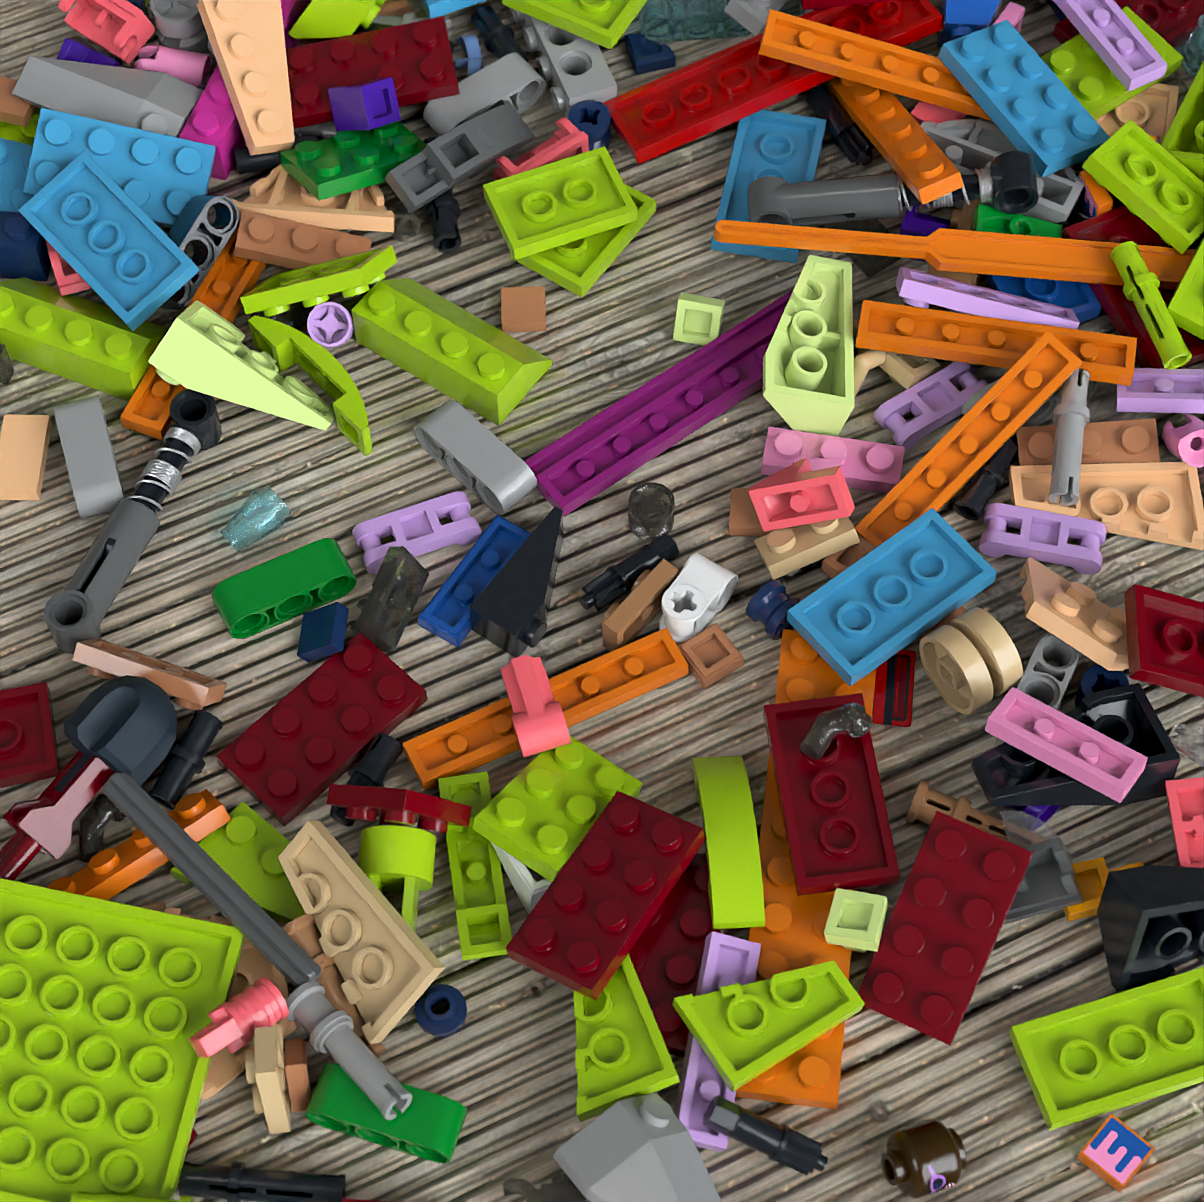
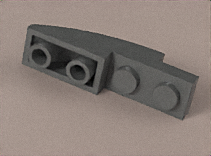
(459, 156)

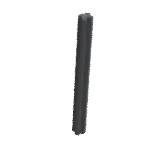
(211, 880)

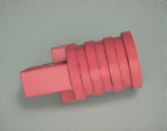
(236, 1020)

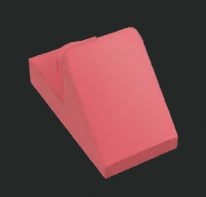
(801, 496)

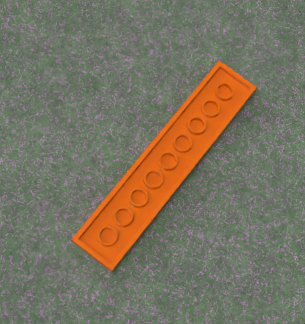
(796, 923)

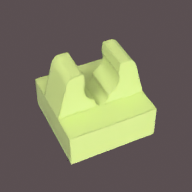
(698, 319)
(856, 920)

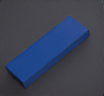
(449, 611)

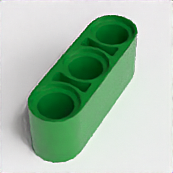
(283, 588)
(424, 1129)

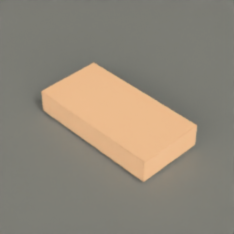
(23, 455)

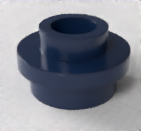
(441, 1024)

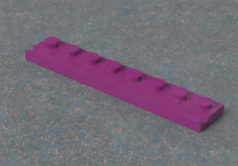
(657, 414)

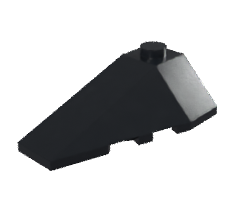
(1120, 713)
(1151, 922)

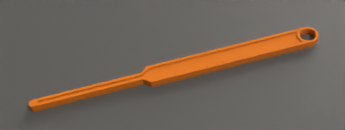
(970, 251)

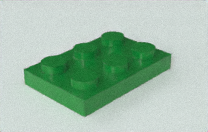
(350, 159)

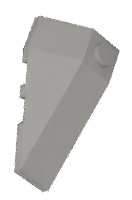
(109, 94)
(637, 1156)

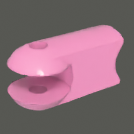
(182, 64)
(1186, 441)

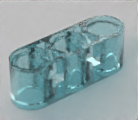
(688, 20)

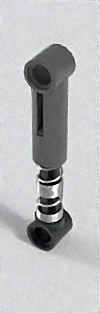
(772, 200)
(131, 524)

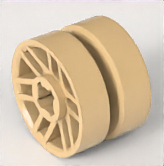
(971, 660)

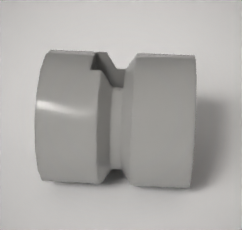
(179, 25)

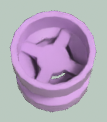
(323, 324)

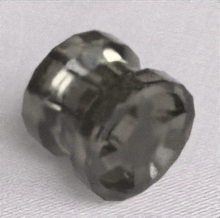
(648, 499)

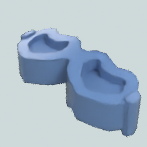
(472, 50)

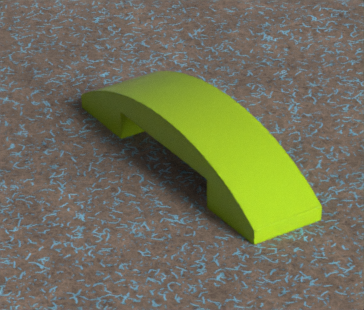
(293, 347)
(730, 842)
(475, 873)

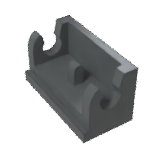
(1047, 884)

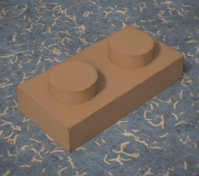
(627, 619)

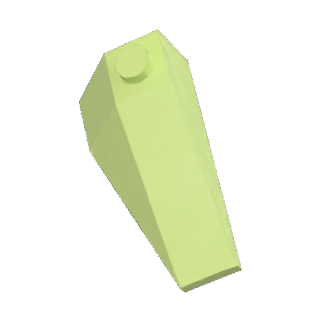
(812, 351)
(209, 357)

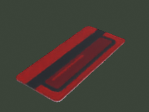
(895, 690)

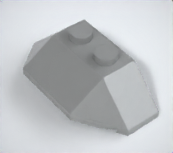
(975, 144)

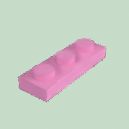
(863, 463)
(1066, 744)

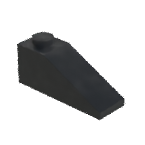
(518, 599)

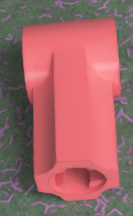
(536, 715)

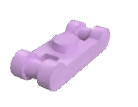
(931, 402)
(418, 529)
(1043, 537)

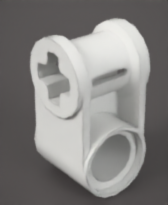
(695, 597)

